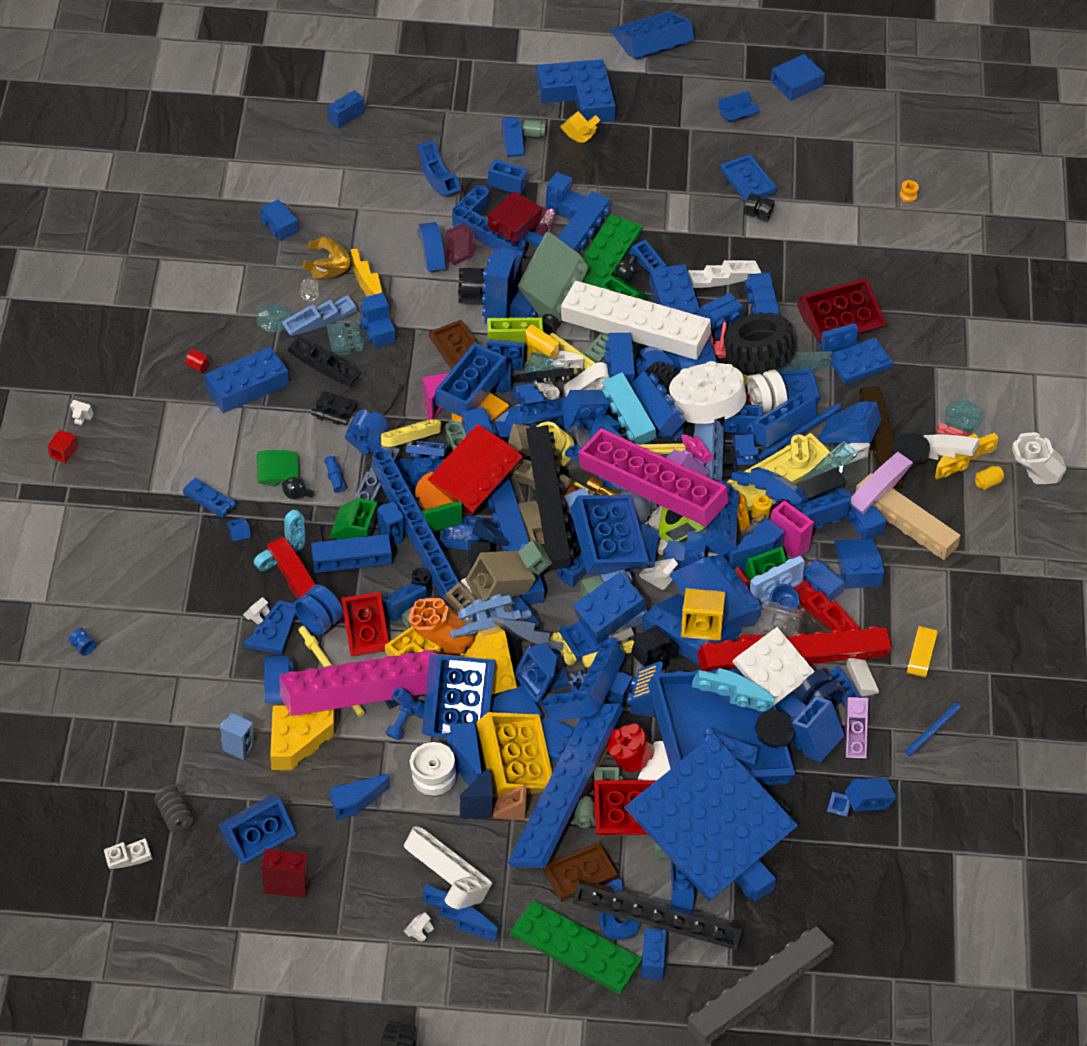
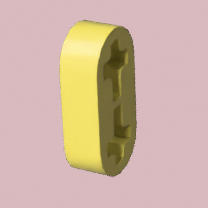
(803, 451)

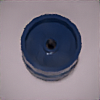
(820, 685)

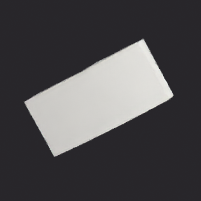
(124, 856)

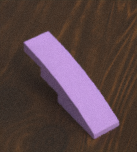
(880, 482)

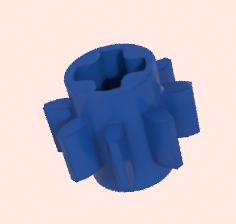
(575, 684)

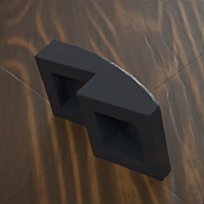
(729, 462)

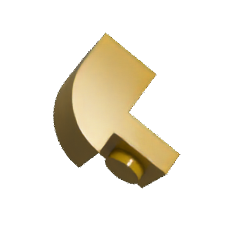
(579, 128)

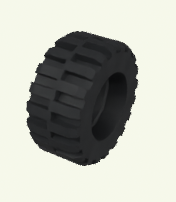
(759, 343)

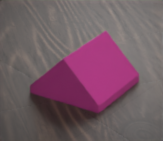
(429, 385)

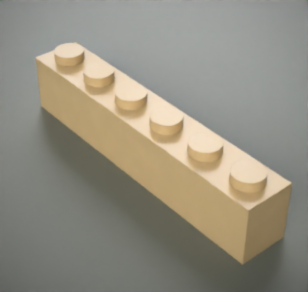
(916, 522)

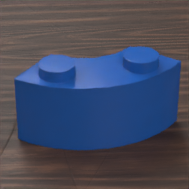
(272, 669)

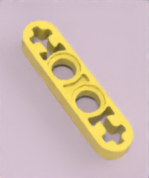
(410, 433)

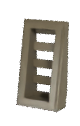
(454, 602)

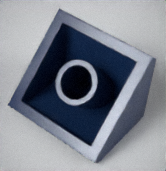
(477, 798)

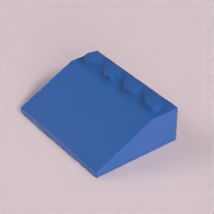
(654, 34)
(608, 533)
(716, 574)
(669, 618)
(456, 692)

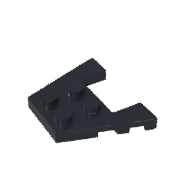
(546, 375)

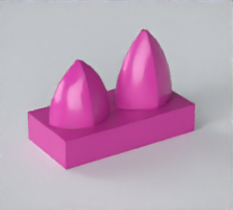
(697, 448)

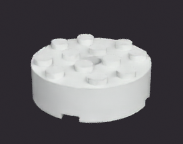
(708, 392)

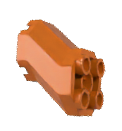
(434, 622)

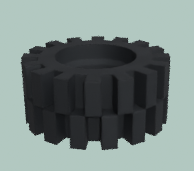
(664, 372)

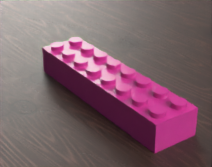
(653, 477)
(354, 683)

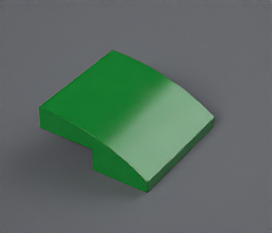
(276, 466)

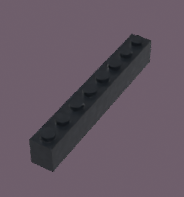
(548, 497)
(657, 914)

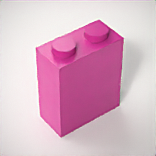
(796, 526)

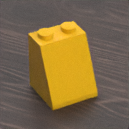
(702, 614)

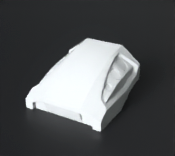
(657, 765)

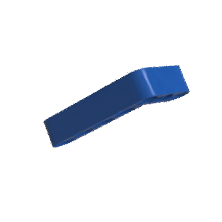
(468, 212)
(594, 688)

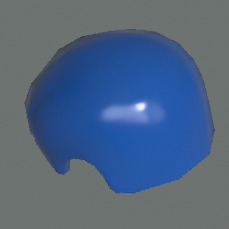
(785, 595)

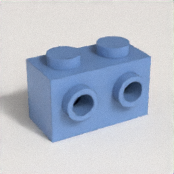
(237, 736)

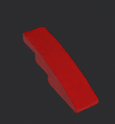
(291, 567)
(823, 610)

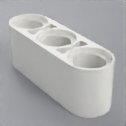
(589, 379)

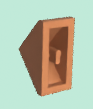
(511, 804)

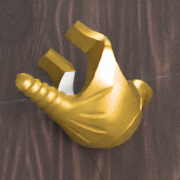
(331, 267)

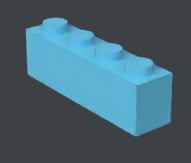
(629, 409)

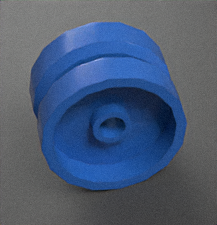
(318, 609)

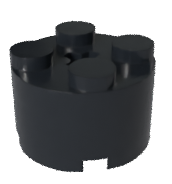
(470, 285)
(653, 647)

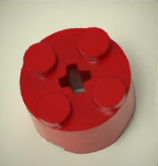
(630, 748)

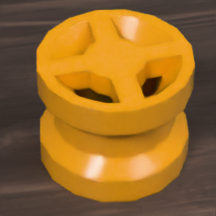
(909, 191)

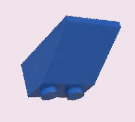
(852, 424)
(859, 563)
(463, 744)

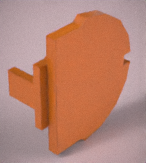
(428, 494)

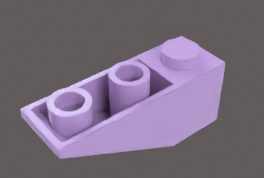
(856, 727)

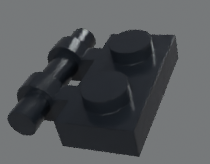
(336, 405)

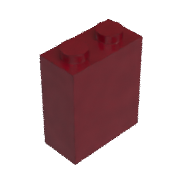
(514, 217)
(285, 873)

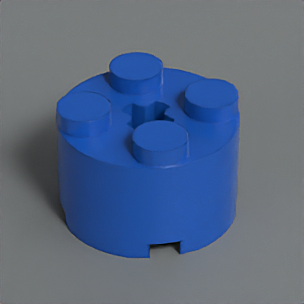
(366, 431)

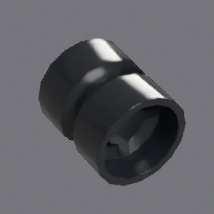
(759, 207)

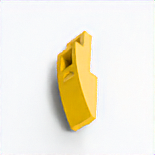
(950, 465)

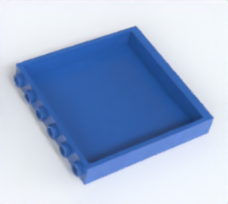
(688, 711)

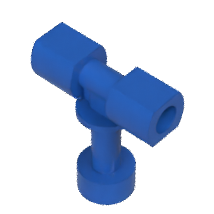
(407, 707)

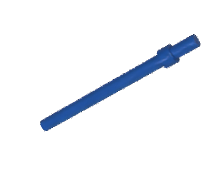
(772, 449)

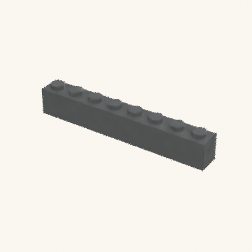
(759, 986)

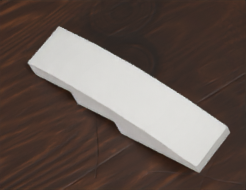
(717, 275)
(951, 445)

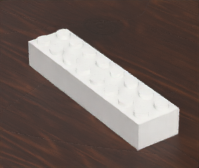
(647, 321)

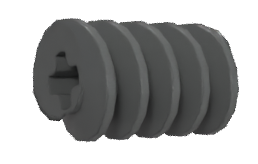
(173, 809)

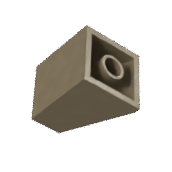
(499, 574)

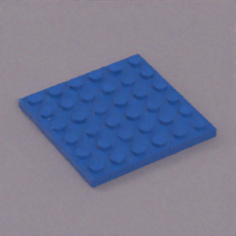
(711, 817)

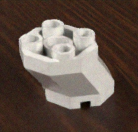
(1039, 458)

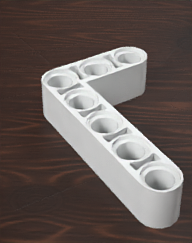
(467, 883)

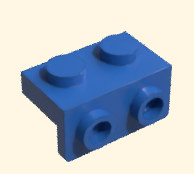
(737, 106)
(838, 338)

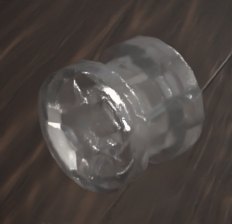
(309, 289)

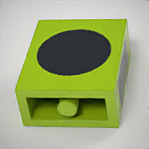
(675, 526)

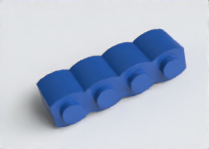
(761, 293)

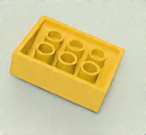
(514, 752)

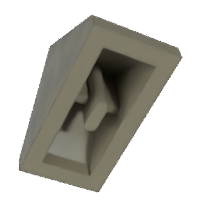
(518, 439)

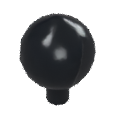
(626, 269)
(295, 488)

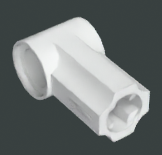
(548, 390)

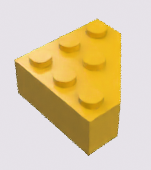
(493, 645)
(298, 736)

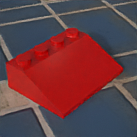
(475, 469)
(609, 806)

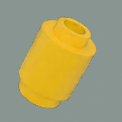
(989, 477)
(761, 505)

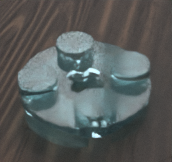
(963, 408)

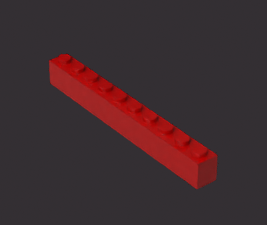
(814, 648)

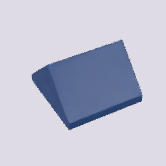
(402, 599)

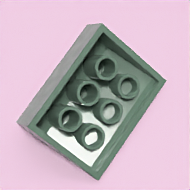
(551, 275)

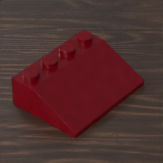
(841, 307)

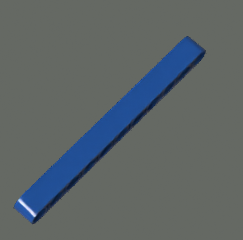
(416, 526)

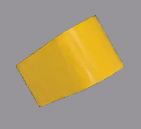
(922, 651)

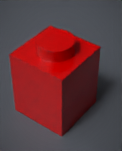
(62, 446)

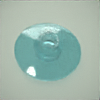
(271, 317)

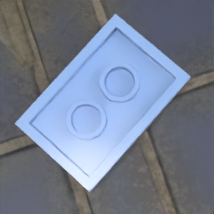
(787, 573)

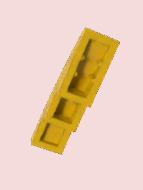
(369, 282)

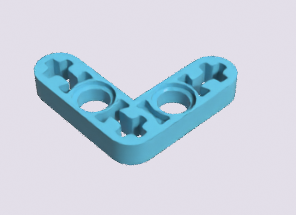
(294, 535)

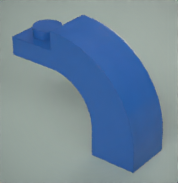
(434, 170)
(432, 246)

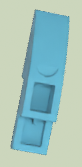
(740, 689)

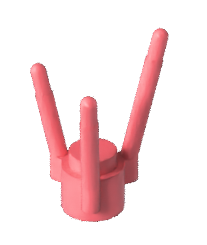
(718, 347)

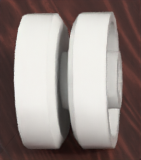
(766, 390)
(433, 768)

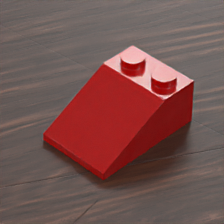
(364, 623)

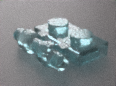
(339, 334)

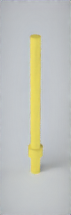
(312, 643)

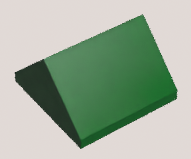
(443, 515)
(764, 562)

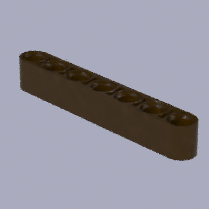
(883, 440)

